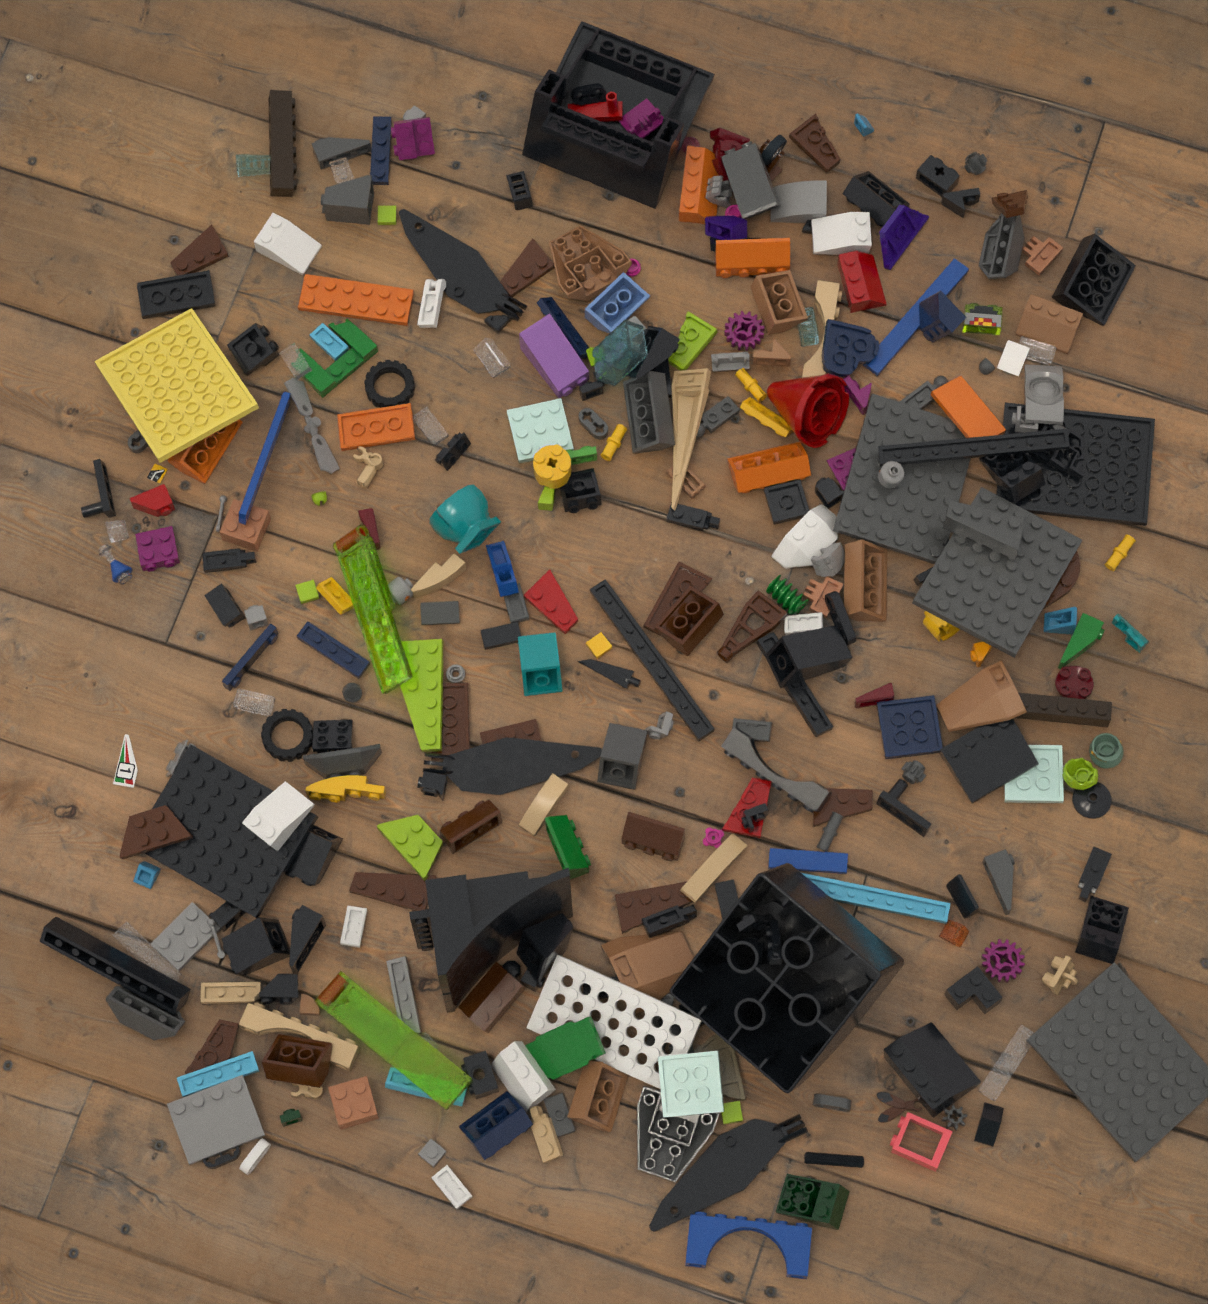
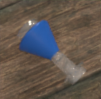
(120, 572)

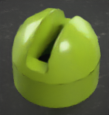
(319, 496)

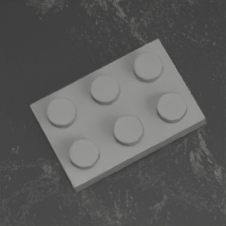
(184, 937)

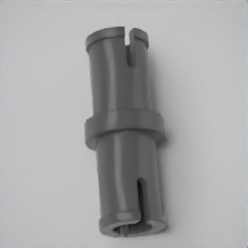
(830, 831)

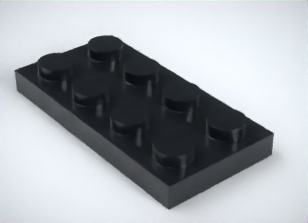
(176, 294)

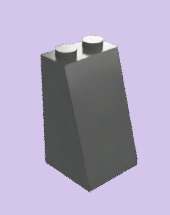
(750, 180)

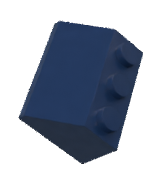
(939, 316)
(496, 1125)

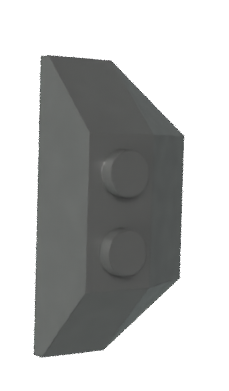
(1002, 247)
(343, 762)
(143, 1015)

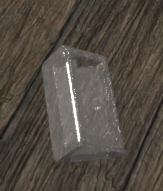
(491, 357)

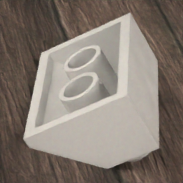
(522, 1075)

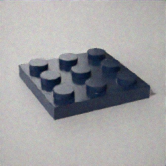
(909, 727)

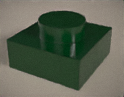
(290, 1117)

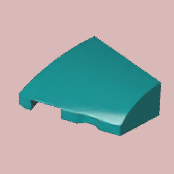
(1134, 637)

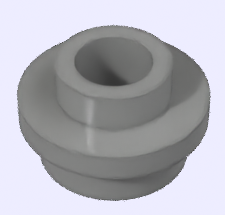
(455, 668)

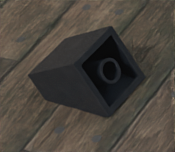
(314, 856)
(543, 943)
(256, 945)

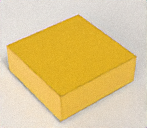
(599, 645)

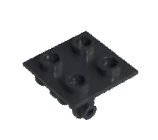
(332, 735)

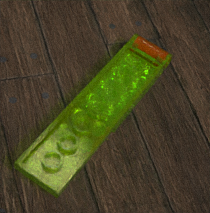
(373, 607)
(393, 1040)

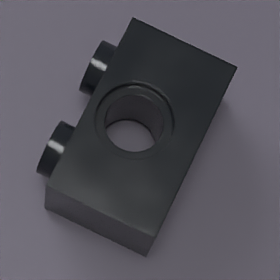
(481, 1063)

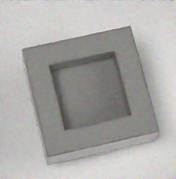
(432, 1153)

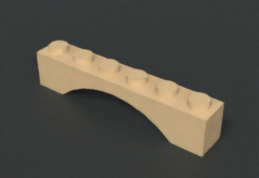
(825, 301)
(261, 1021)

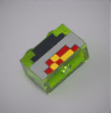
(982, 319)

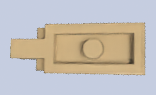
(545, 1135)

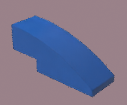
(502, 568)

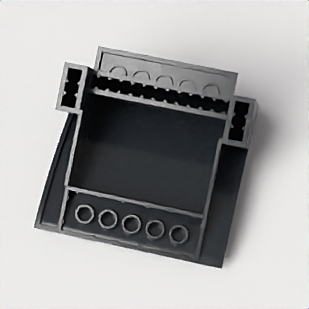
(604, 149)
(482, 921)

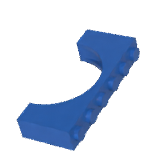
(791, 1240)

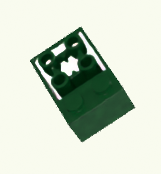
(813, 1201)

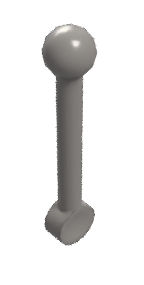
(222, 499)
(211, 922)

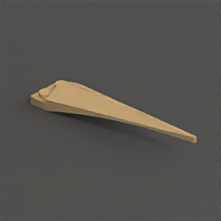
(688, 404)

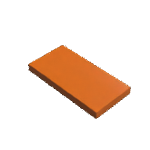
(967, 409)
(376, 426)

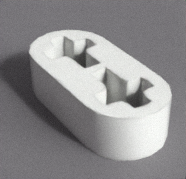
(255, 1156)

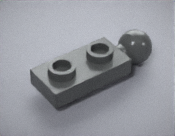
(922, 395)
(717, 416)

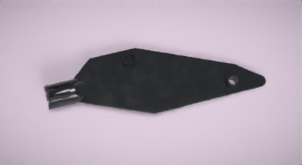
(462, 267)
(511, 764)
(726, 1167)

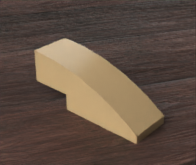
(439, 576)
(543, 804)

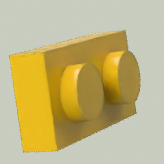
(335, 595)

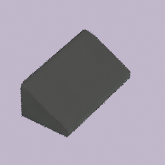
(440, 613)

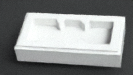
(802, 623)
(353, 926)
(451, 1187)

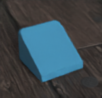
(863, 125)
(146, 874)

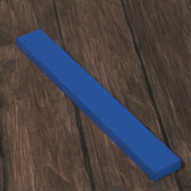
(911, 321)
(264, 458)

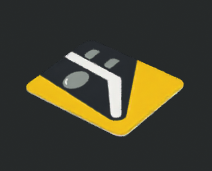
(157, 473)

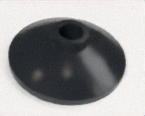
(1088, 807)

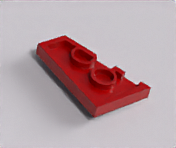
(551, 602)

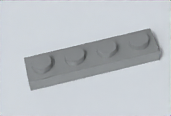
(403, 993)

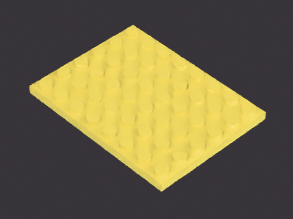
(176, 385)

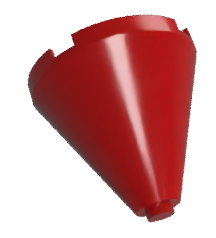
(811, 406)

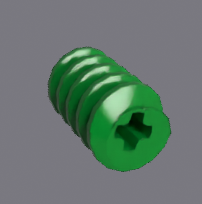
(786, 596)

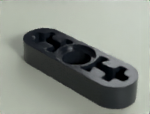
(840, 617)

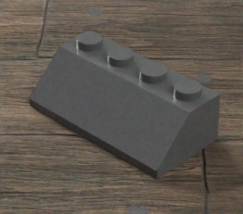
(648, 413)

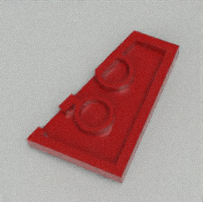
(754, 795)

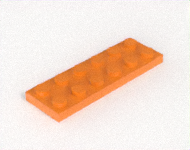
(356, 299)

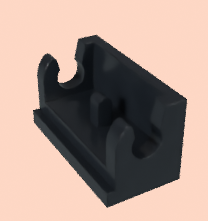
(225, 606)
(226, 915)

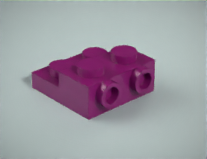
(413, 138)
(157, 549)

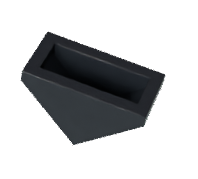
(989, 1124)

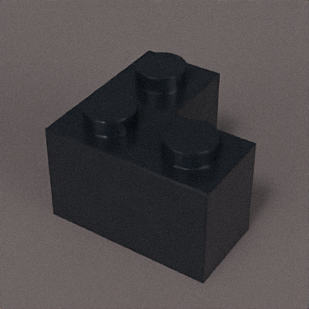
(976, 987)

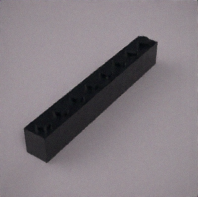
(115, 965)

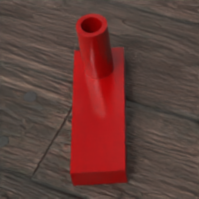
(602, 111)

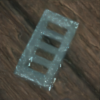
(247, 158)
(810, 337)

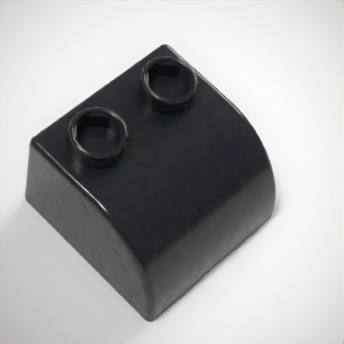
(794, 1012)

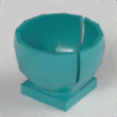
(464, 519)

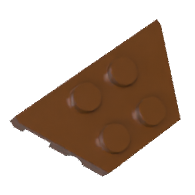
(152, 831)

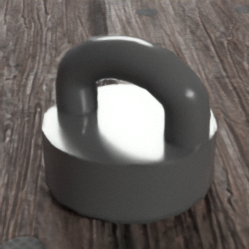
(352, 692)

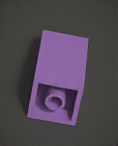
(553, 356)

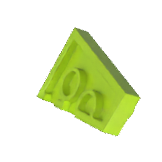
(693, 338)

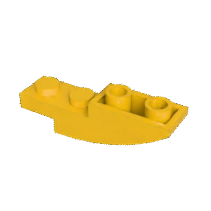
(338, 787)

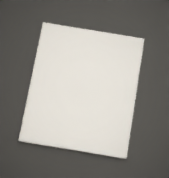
(1013, 358)

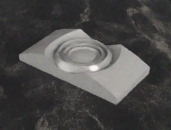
(1043, 394)

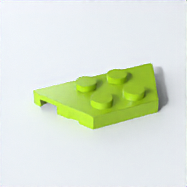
(413, 841)

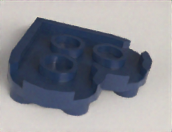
(847, 347)

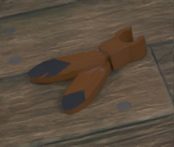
(897, 1108)

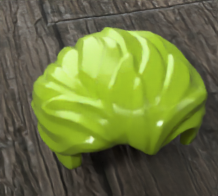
(1080, 774)

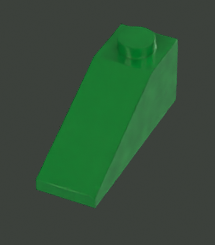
(1084, 637)

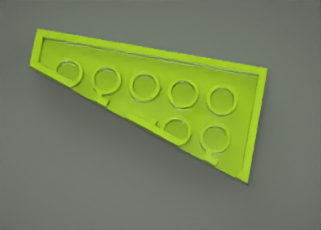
(425, 691)

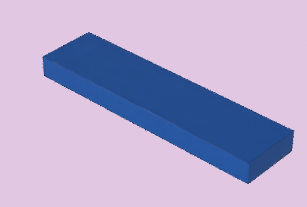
(809, 860)

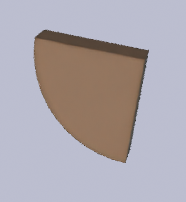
(308, 1006)

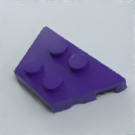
(899, 233)

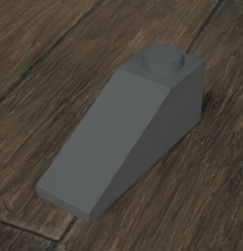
(336, 148)
(1000, 872)

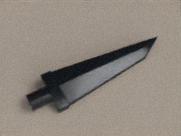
(616, 674)

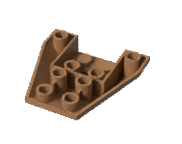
(586, 263)
(982, 700)
(649, 963)

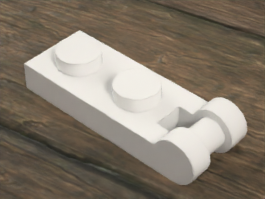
(431, 303)

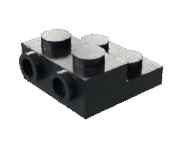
(253, 348)
(581, 491)

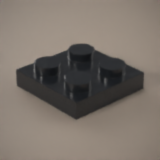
(786, 501)

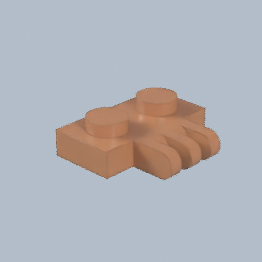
(1041, 254)
(818, 594)

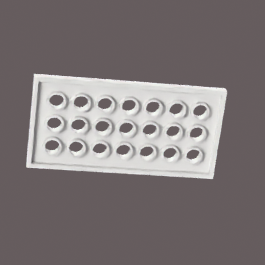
(617, 991)

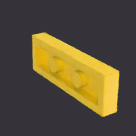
(766, 416)

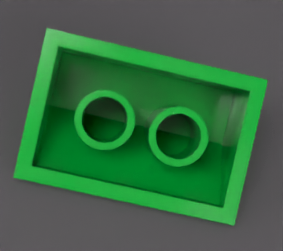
(566, 845)

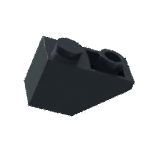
(281, 989)

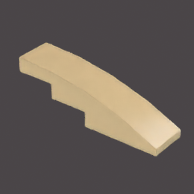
(713, 868)

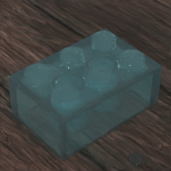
(619, 352)

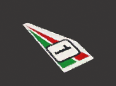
(126, 768)

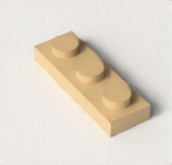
(229, 992)

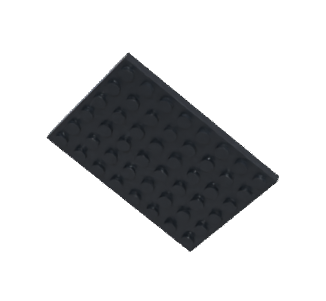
(1114, 466)
(224, 852)

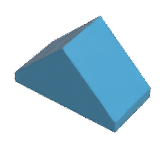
(1061, 621)

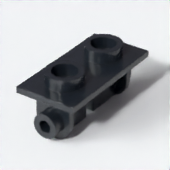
(458, 446)

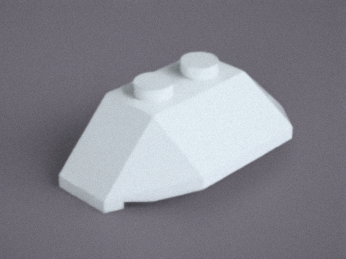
(807, 538)

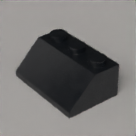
(873, 197)

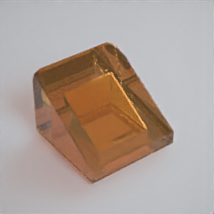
(954, 933)

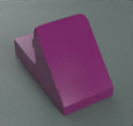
(858, 397)

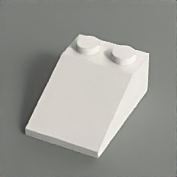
(841, 233)
(286, 244)
(278, 815)

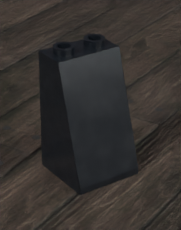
(807, 655)

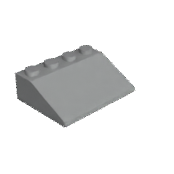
(216, 1119)

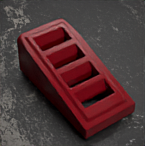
(368, 519)
(871, 698)

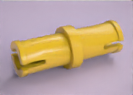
(751, 385)
(613, 442)
(1120, 552)

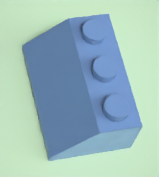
(615, 304)

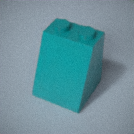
(540, 664)

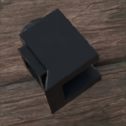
(828, 492)
(433, 784)

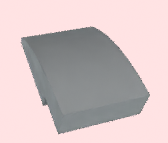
(800, 202)

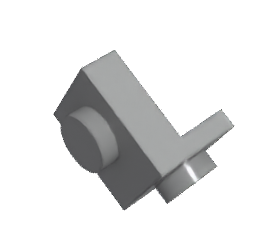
(1020, 425)
(663, 726)

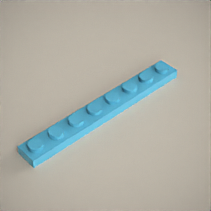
(882, 899)

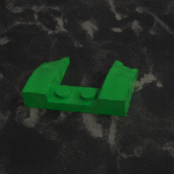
(360, 351)

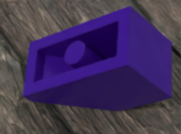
(726, 227)

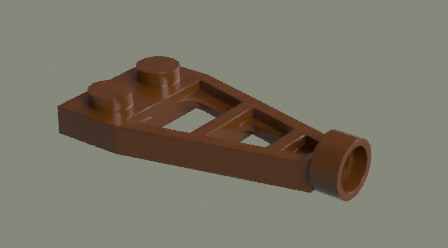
(765, 609)

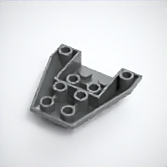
(668, 1143)

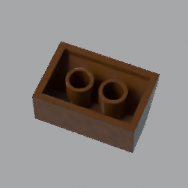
(689, 620)
(470, 825)
(653, 836)
(492, 997)
(298, 1060)

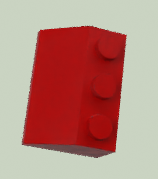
(860, 281)

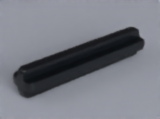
(834, 1159)

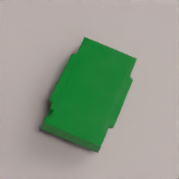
(566, 1048)

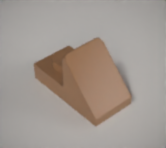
(776, 357)

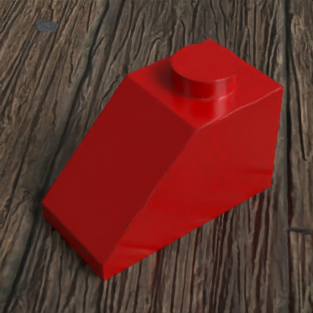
(154, 501)

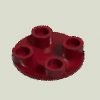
(1074, 682)

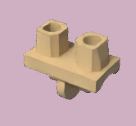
(1063, 976)

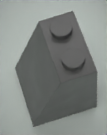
(349, 201)
(622, 756)

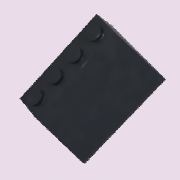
(1094, 279)
(988, 758)
(931, 1068)

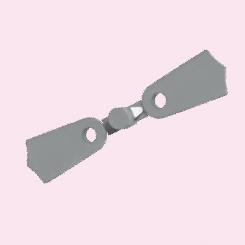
(322, 451)

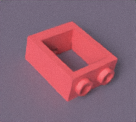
(909, 1155)

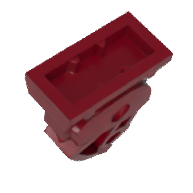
(724, 141)

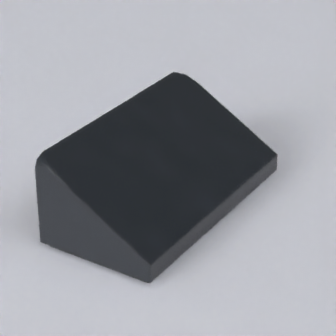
(962, 896)

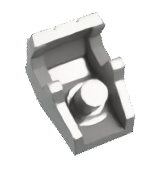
(718, 191)
(830, 561)

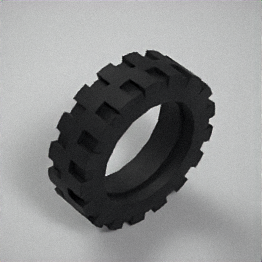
(389, 367)
(282, 716)

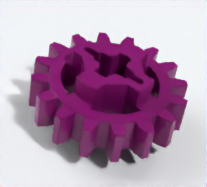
(748, 326)
(996, 956)

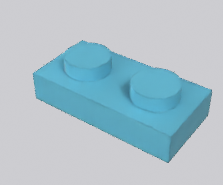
(329, 342)

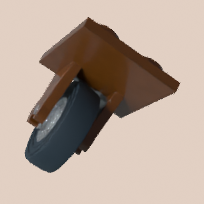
(773, 151)

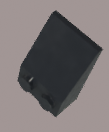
(659, 346)
(305, 932)

